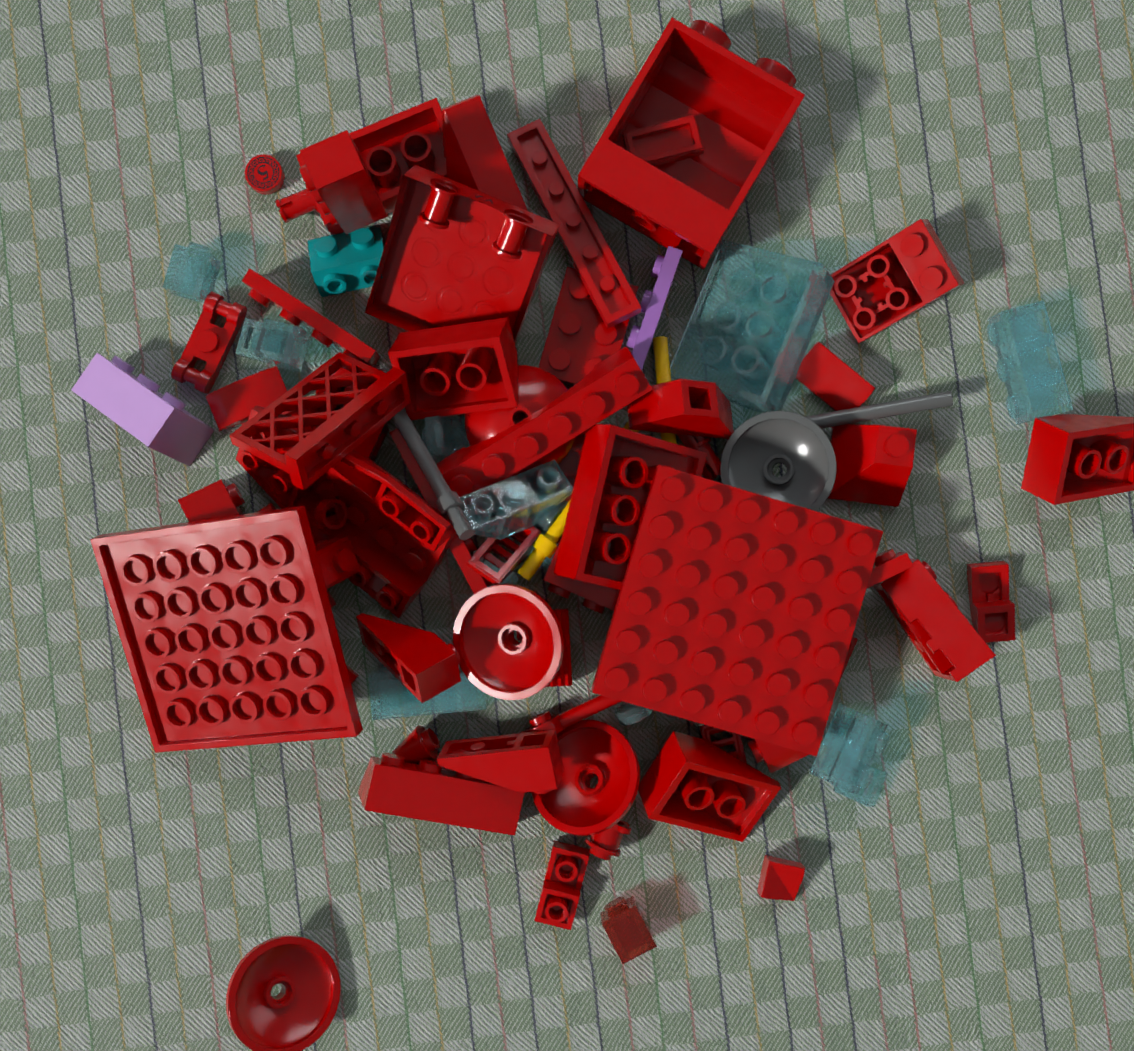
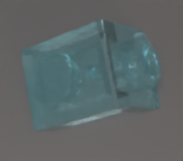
(444, 435)

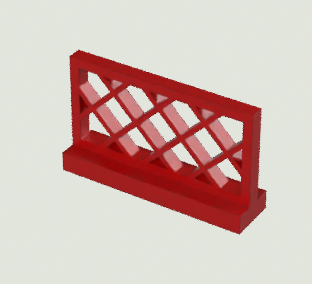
(339, 430)

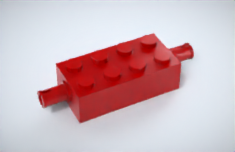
(388, 152)

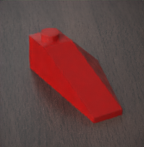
(475, 152)

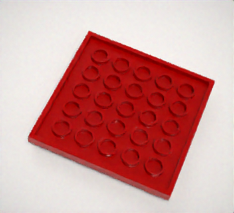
(736, 610)
(229, 631)

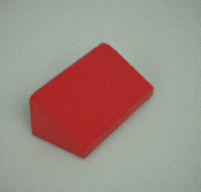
(832, 379)

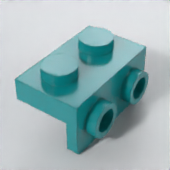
(346, 260)

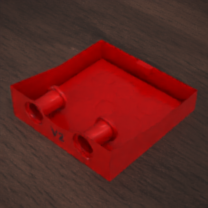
(457, 257)

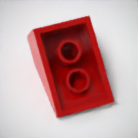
(1079, 457)
(705, 789)

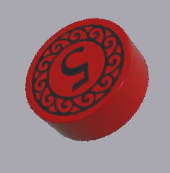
(264, 174)

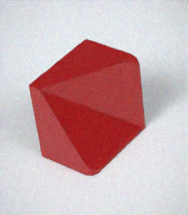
(780, 878)

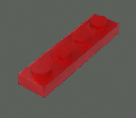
(297, 312)

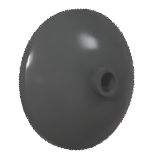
(787, 440)

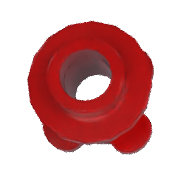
(607, 843)

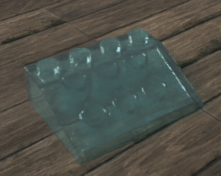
(752, 324)

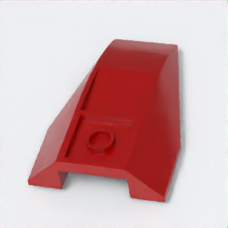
(390, 526)

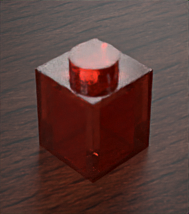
(627, 928)

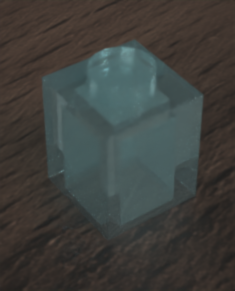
(191, 272)

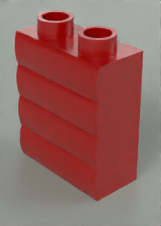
(740, 121)

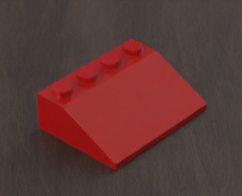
(611, 498)

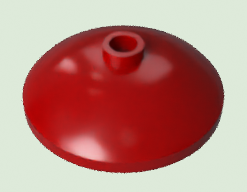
(535, 391)
(491, 653)
(589, 751)
(301, 1008)

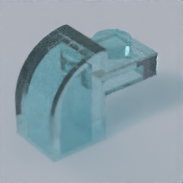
(274, 343)

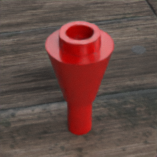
(418, 745)

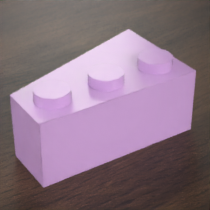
(141, 409)

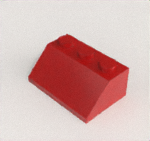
(458, 368)

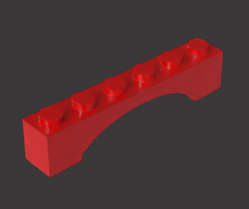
(594, 398)

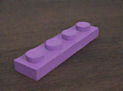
(653, 304)

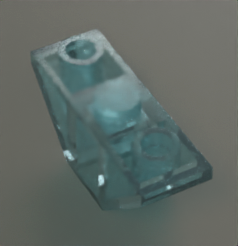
(516, 501)

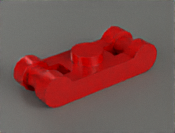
(209, 343)

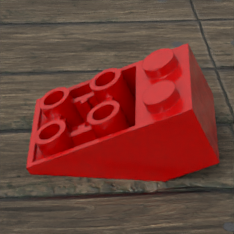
(894, 280)

